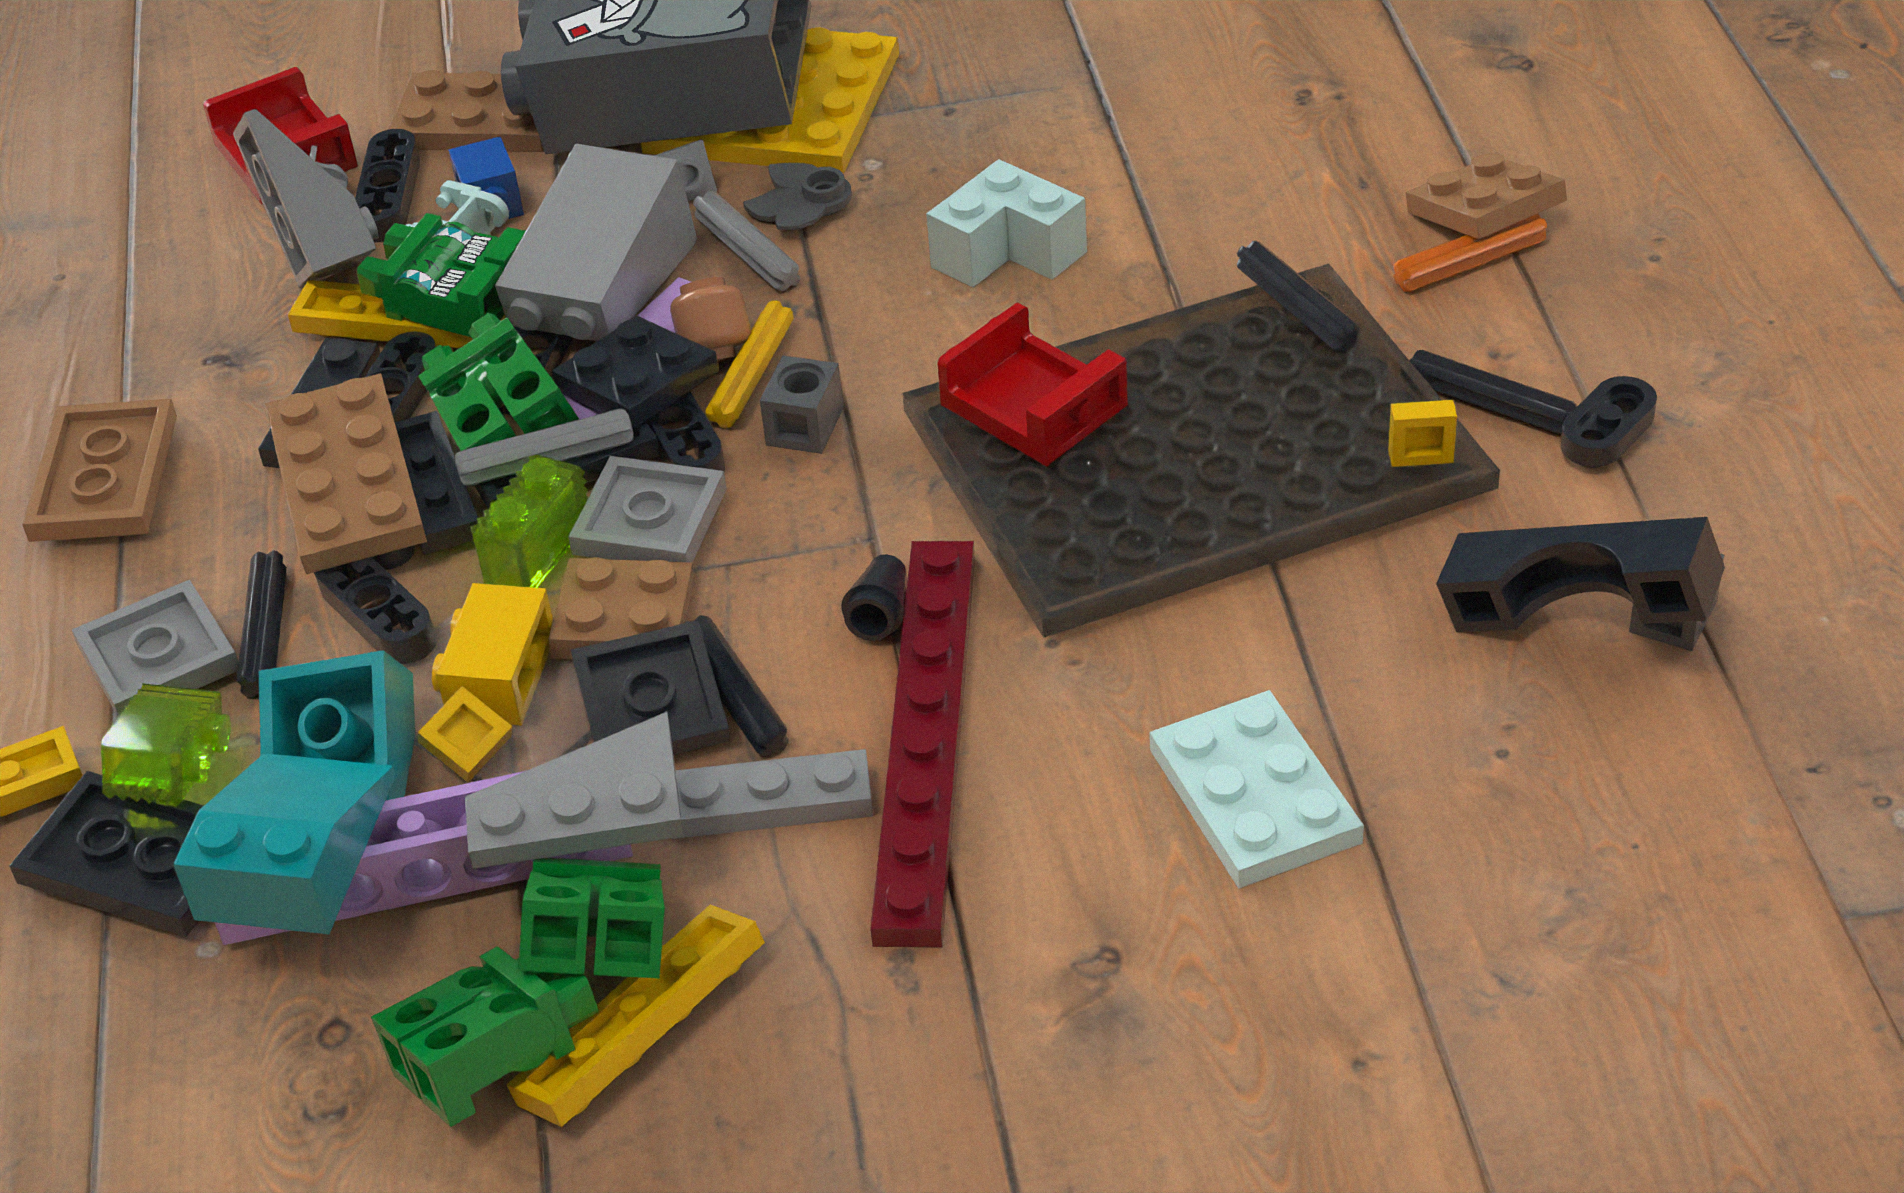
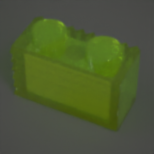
(530, 523)
(163, 743)

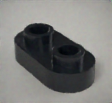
(1608, 421)

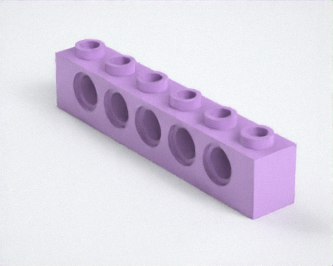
(421, 856)

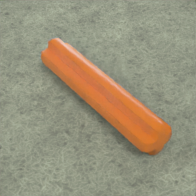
(1466, 253)

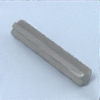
(746, 241)
(556, 442)

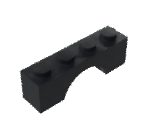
(1507, 575)

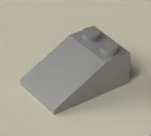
(307, 207)

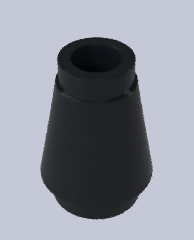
(876, 600)

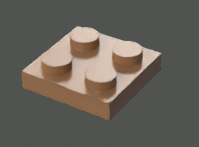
(1485, 195)
(617, 600)

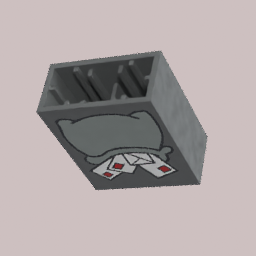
(654, 68)

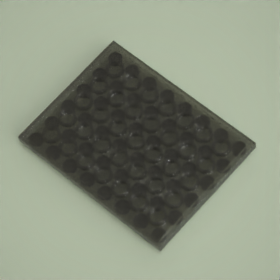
(1228, 457)

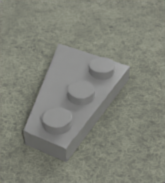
(582, 801)

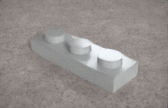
(774, 793)

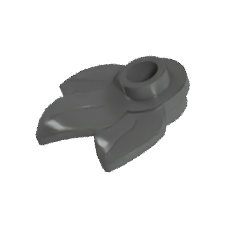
(800, 195)

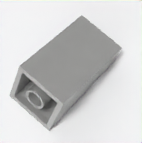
(598, 244)

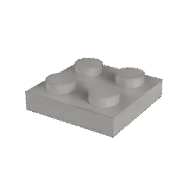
(647, 511)
(156, 642)

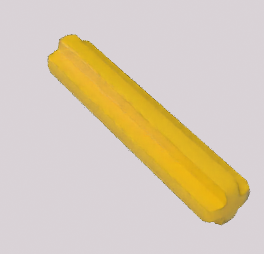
(749, 364)

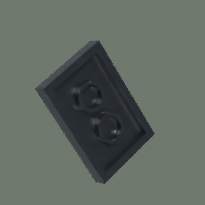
(112, 855)

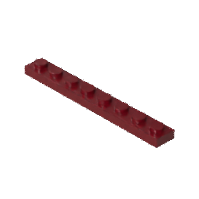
(924, 748)

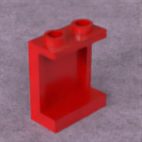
(288, 107)
(1029, 388)

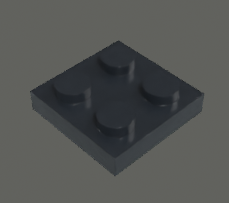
(636, 370)
(652, 675)

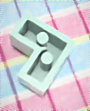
(1006, 218)

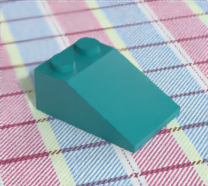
(342, 712)
(282, 842)

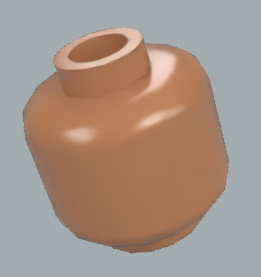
(712, 316)

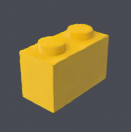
(497, 648)

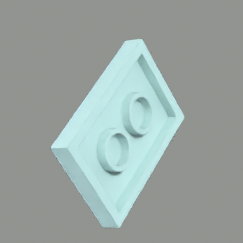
(1255, 788)

